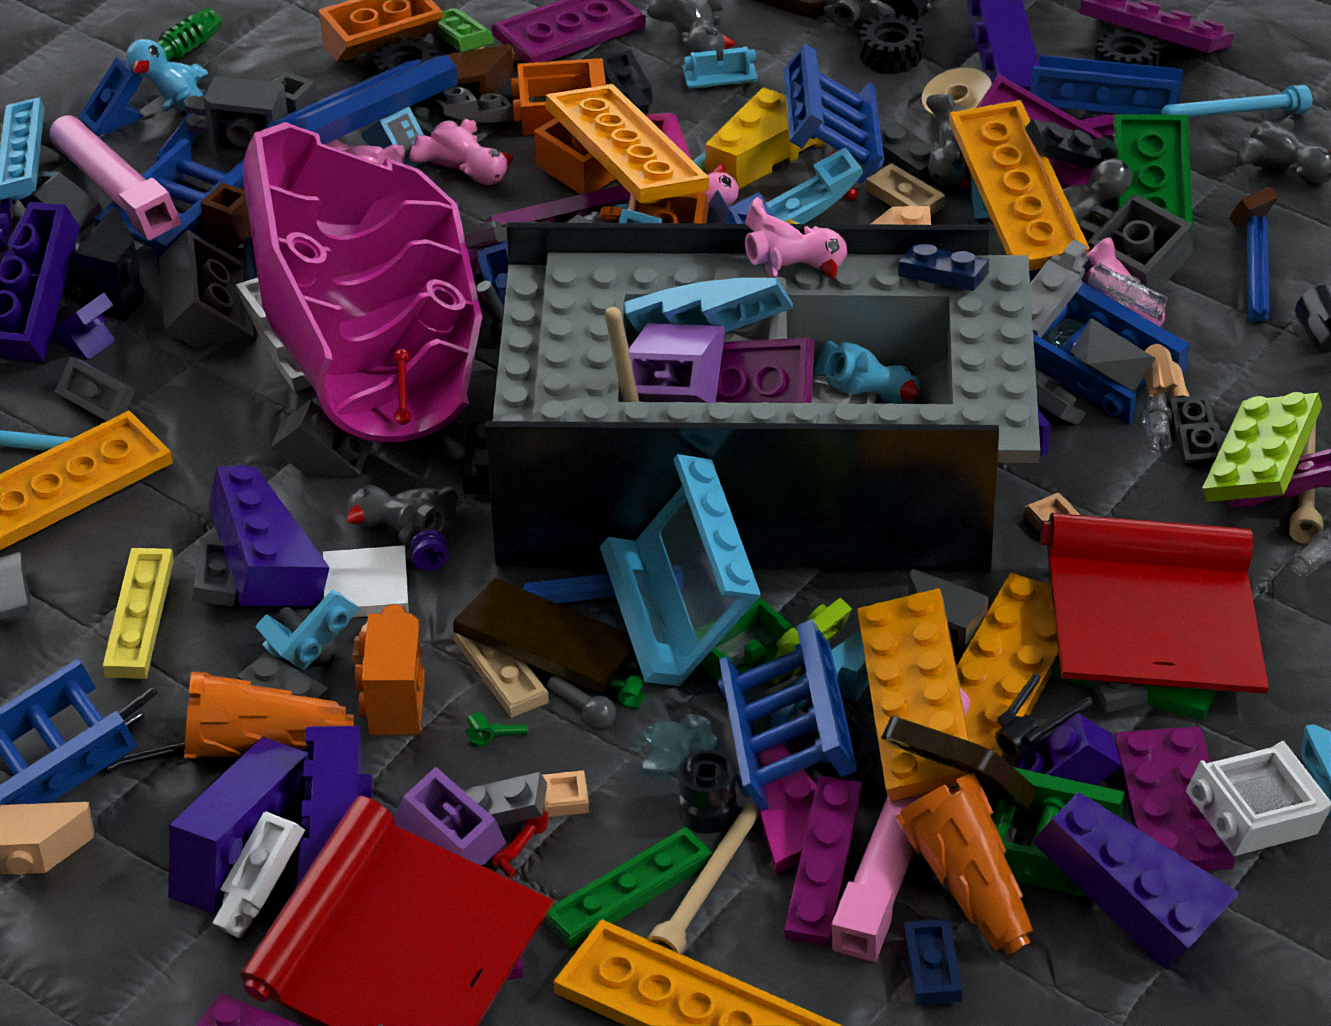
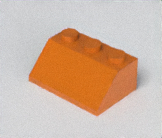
(366, 24)

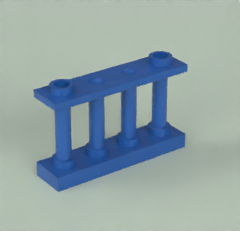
(1105, 85)
(832, 112)
(168, 173)
(1088, 381)
(825, 715)
(69, 761)

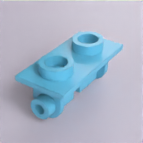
(704, 70)

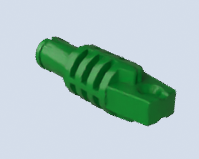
(189, 34)

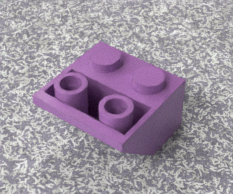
(677, 362)
(449, 818)

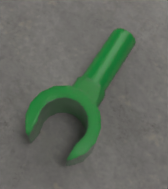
(629, 692)
(483, 732)

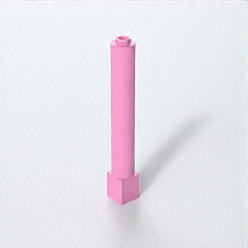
(142, 199)
(868, 900)

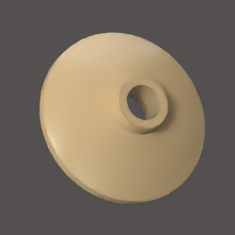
(964, 85)

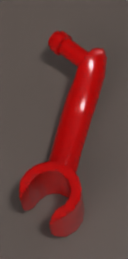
(511, 852)

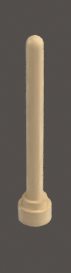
(621, 354)
(1306, 519)
(672, 933)

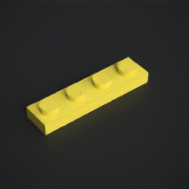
(138, 613)

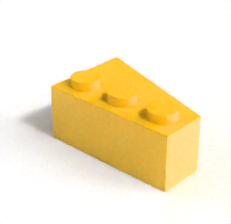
(755, 139)

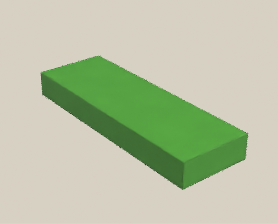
(462, 31)

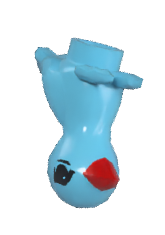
(171, 79)
(857, 371)

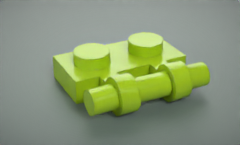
(830, 622)

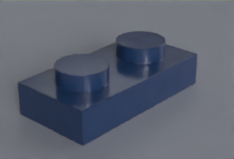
(943, 267)
(932, 962)

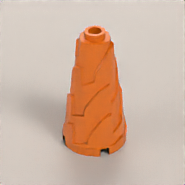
(233, 715)
(968, 856)

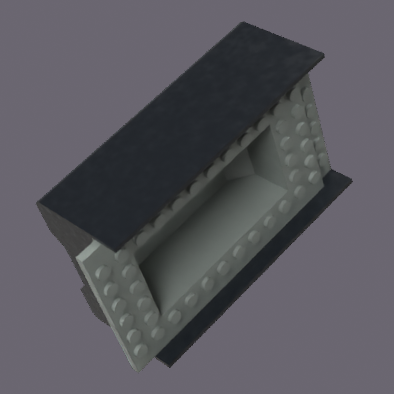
(800, 478)

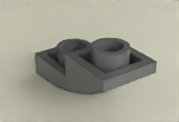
(463, 105)
(1195, 428)
(14, 592)

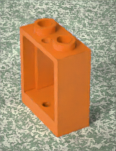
(548, 78)

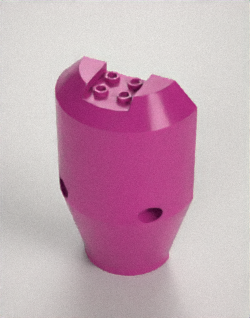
(353, 271)

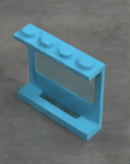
(682, 577)

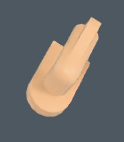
(1164, 374)

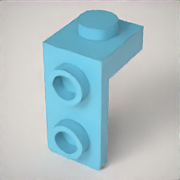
(316, 630)

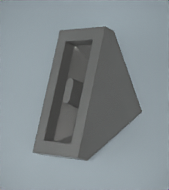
(1112, 355)

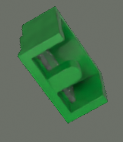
(749, 641)

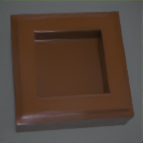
(1254, 204)

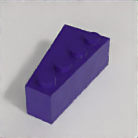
(1003, 39)
(34, 279)
(264, 543)
(332, 782)
(219, 822)
(1134, 878)

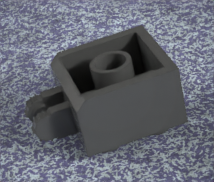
(233, 113)
(1145, 239)

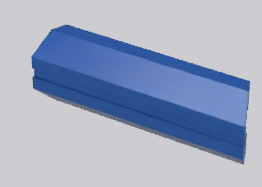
(374, 98)

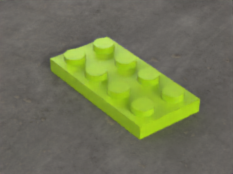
(1262, 447)

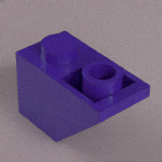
(1074, 752)

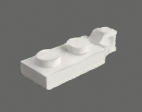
(256, 872)

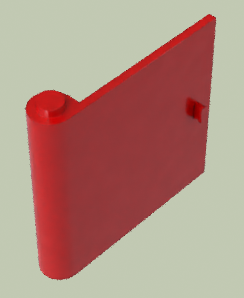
(1154, 602)
(393, 931)

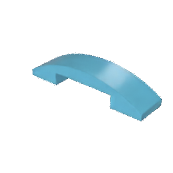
(806, 201)

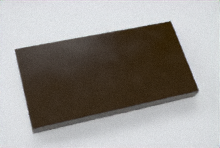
(546, 635)

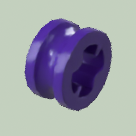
(426, 540)

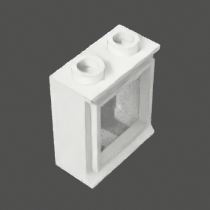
(1259, 799)

